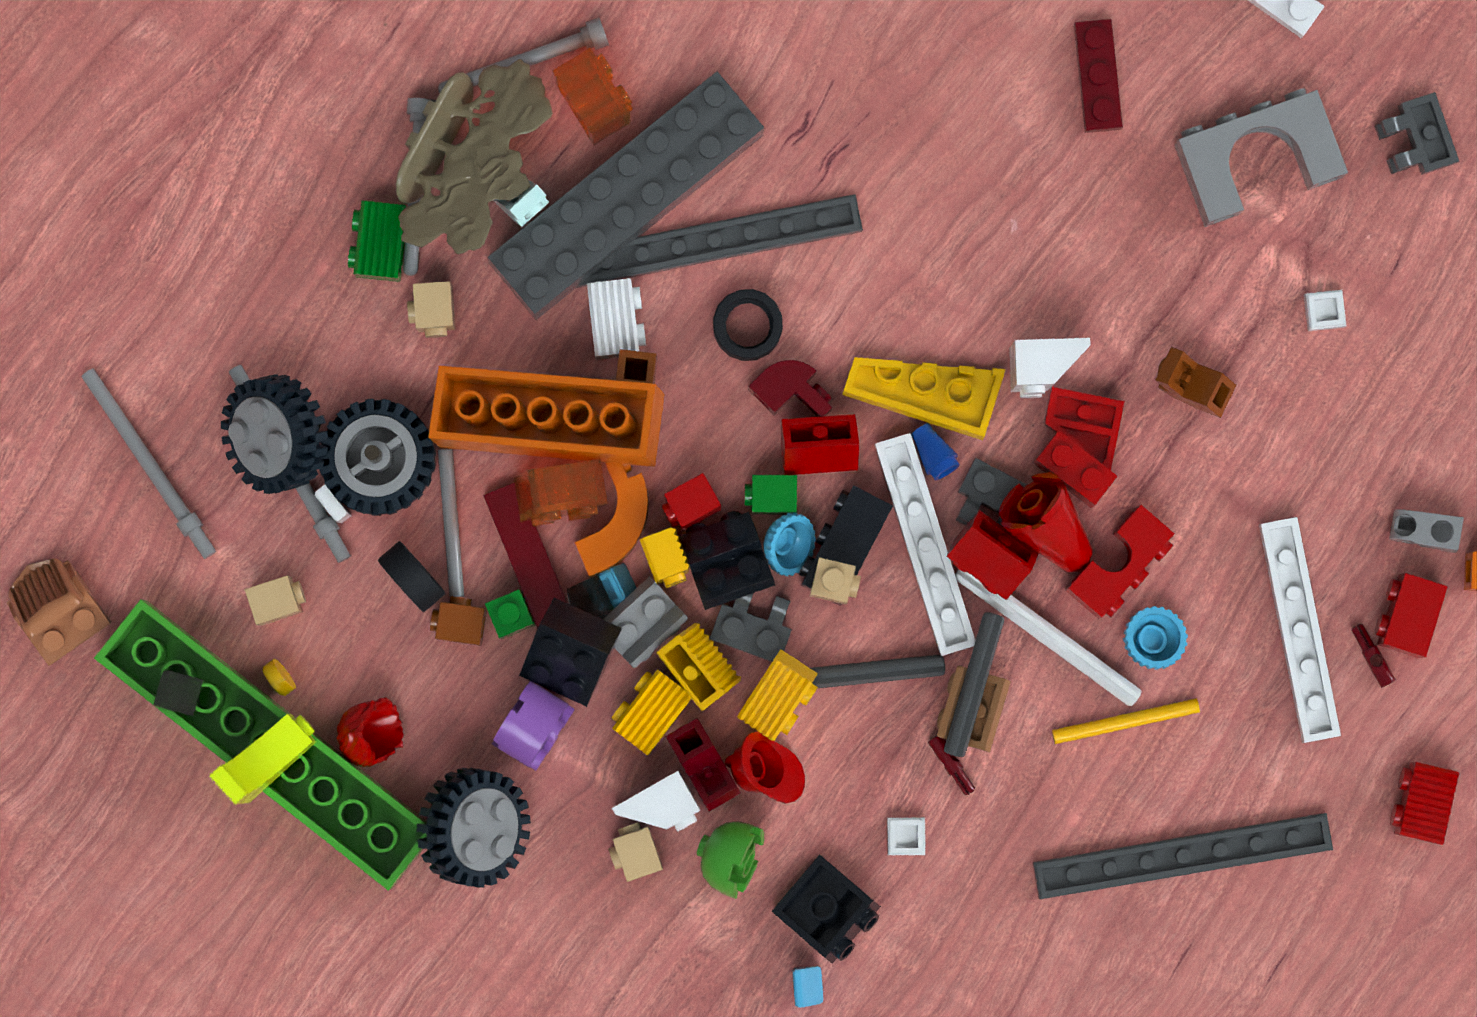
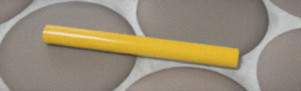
(1125, 721)

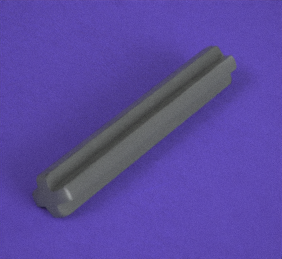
(879, 671)
(974, 684)

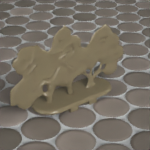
(477, 167)

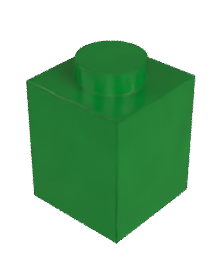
(772, 494)
(510, 614)

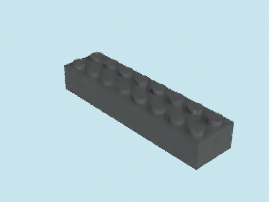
(626, 195)

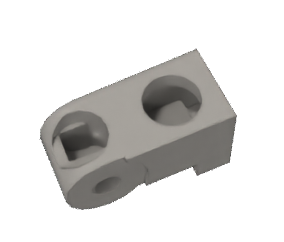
(1427, 529)

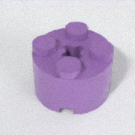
(532, 726)

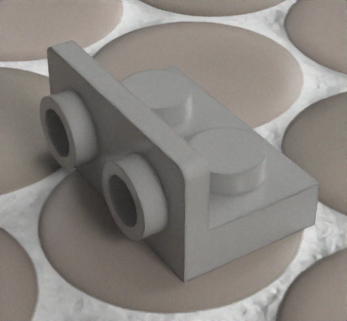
(645, 620)

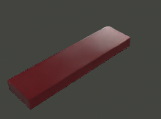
(524, 552)

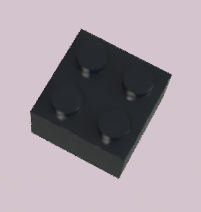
(570, 651)

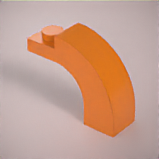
(626, 527)

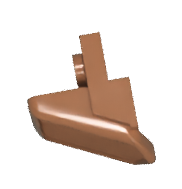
(55, 608)

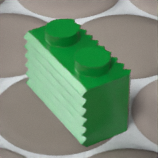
(378, 242)

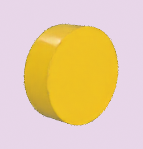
(278, 677)

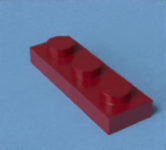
(1098, 76)

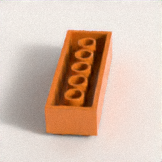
(546, 415)

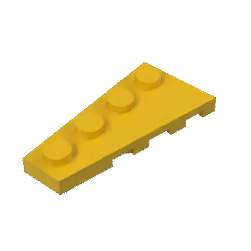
(935, 394)

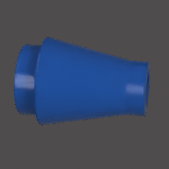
(934, 452)

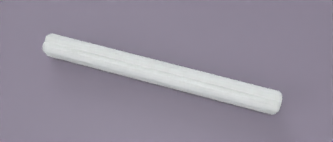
(1055, 640)

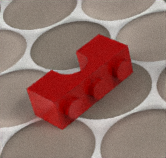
(1144, 540)

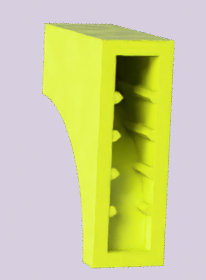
(265, 759)

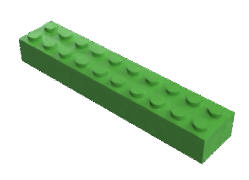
(232, 713)

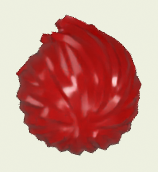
(370, 732)

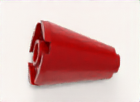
(1047, 522)

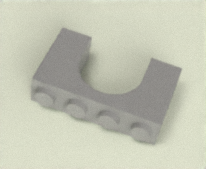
(1297, 121)

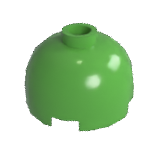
(730, 856)

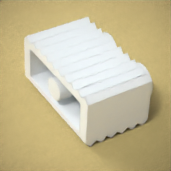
(614, 317)

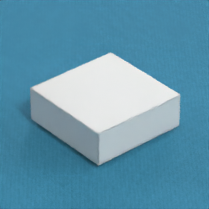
(1325, 310)
(332, 504)
(906, 836)

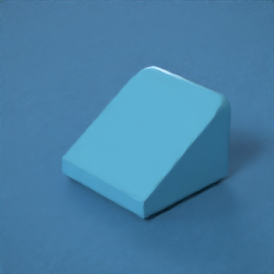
(617, 583)
(807, 986)

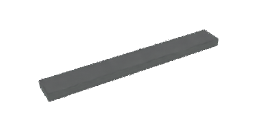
(732, 238)
(1182, 856)

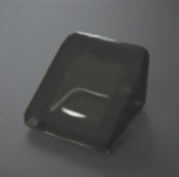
(590, 597)
(178, 692)

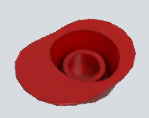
(767, 768)

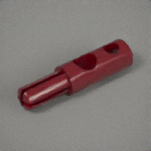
(1382, 672)
(952, 765)

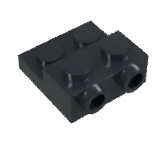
(726, 559)
(827, 910)

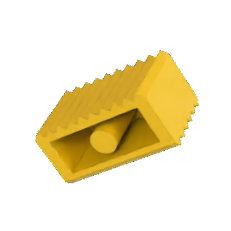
(666, 557)
(699, 666)
(778, 695)
(651, 711)

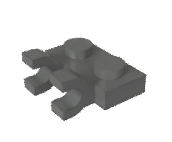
(1427, 134)
(984, 487)
(752, 633)

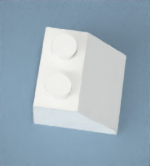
(1041, 362)
(662, 804)

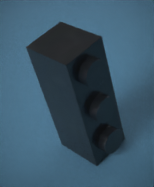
(851, 534)

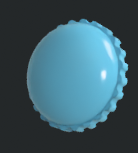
(789, 543)
(1155, 638)

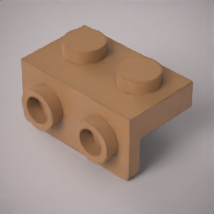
(988, 713)

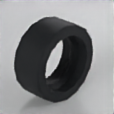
(760, 299)
(411, 576)

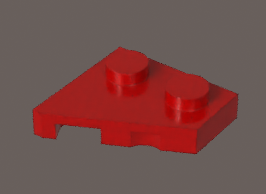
(1086, 420)

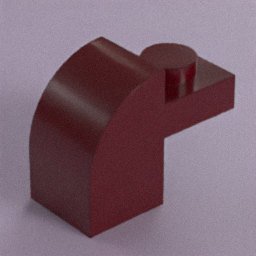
(790, 379)
(703, 764)

